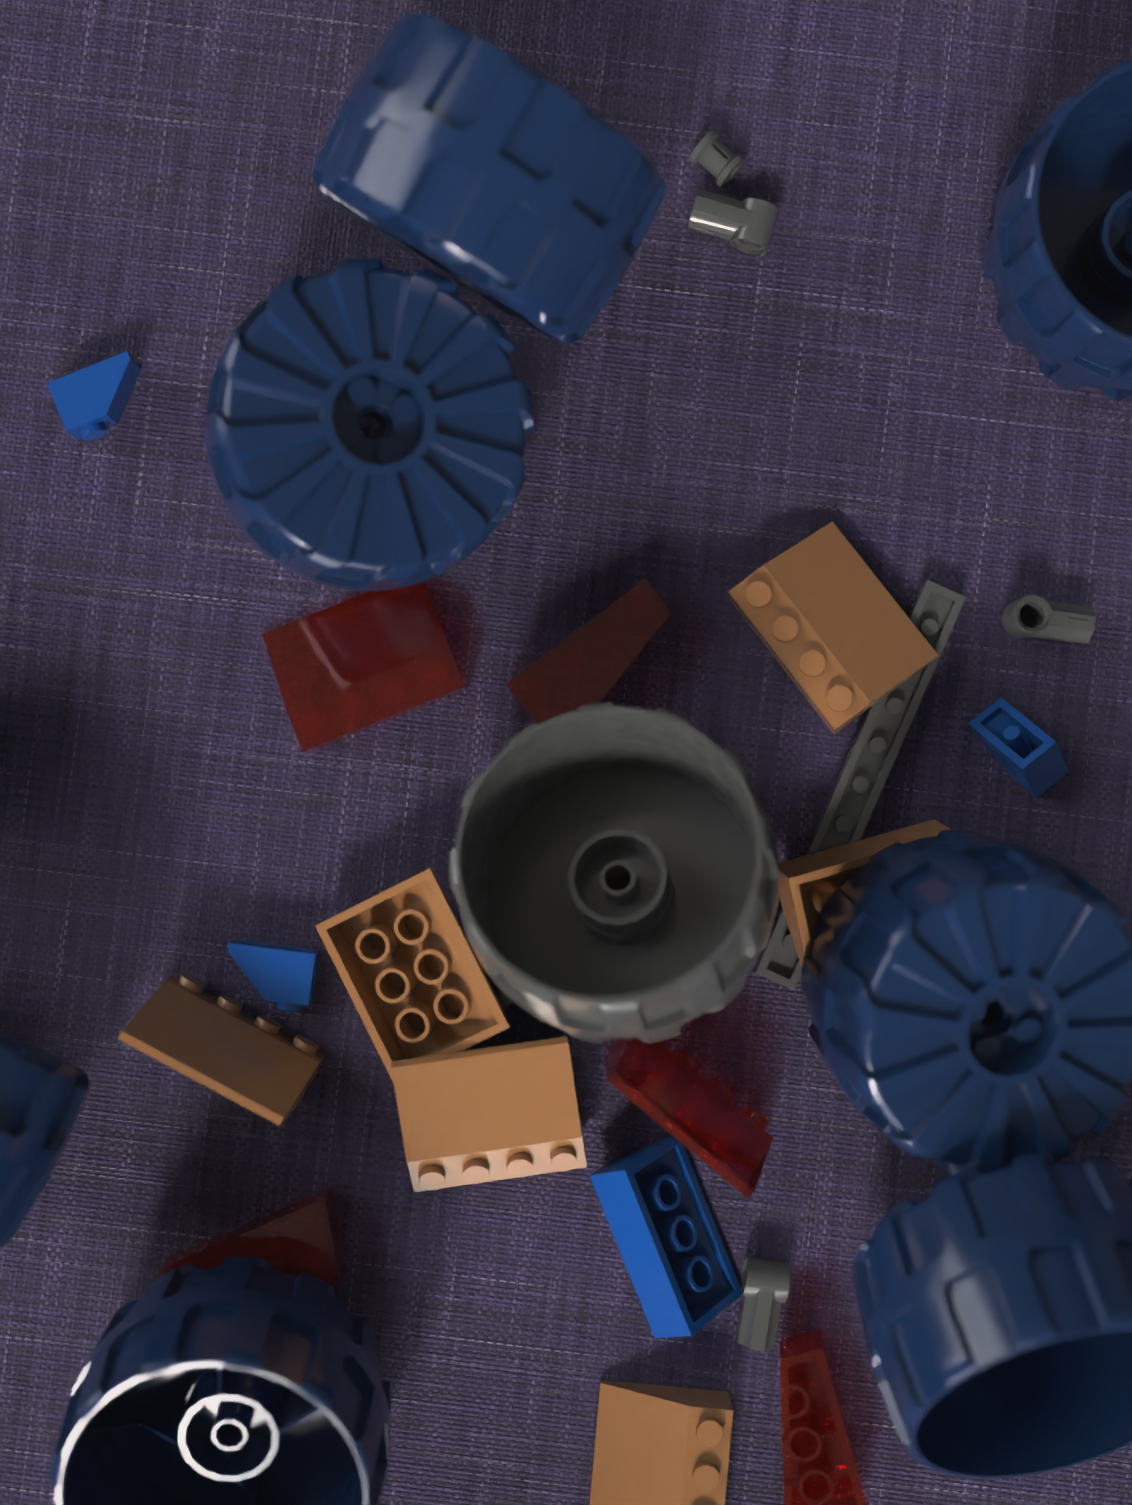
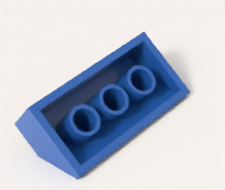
(667, 1237)

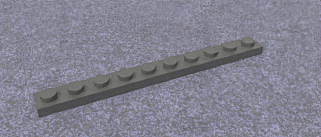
(867, 766)

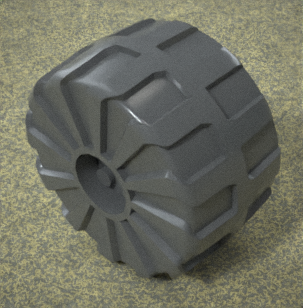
(600, 801)

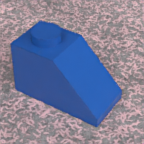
(95, 395)
(1020, 747)
(279, 971)

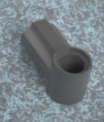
(744, 223)
(1050, 620)
(763, 1289)

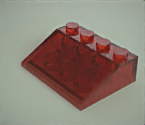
(362, 664)
(693, 1108)

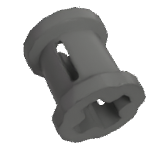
(717, 158)

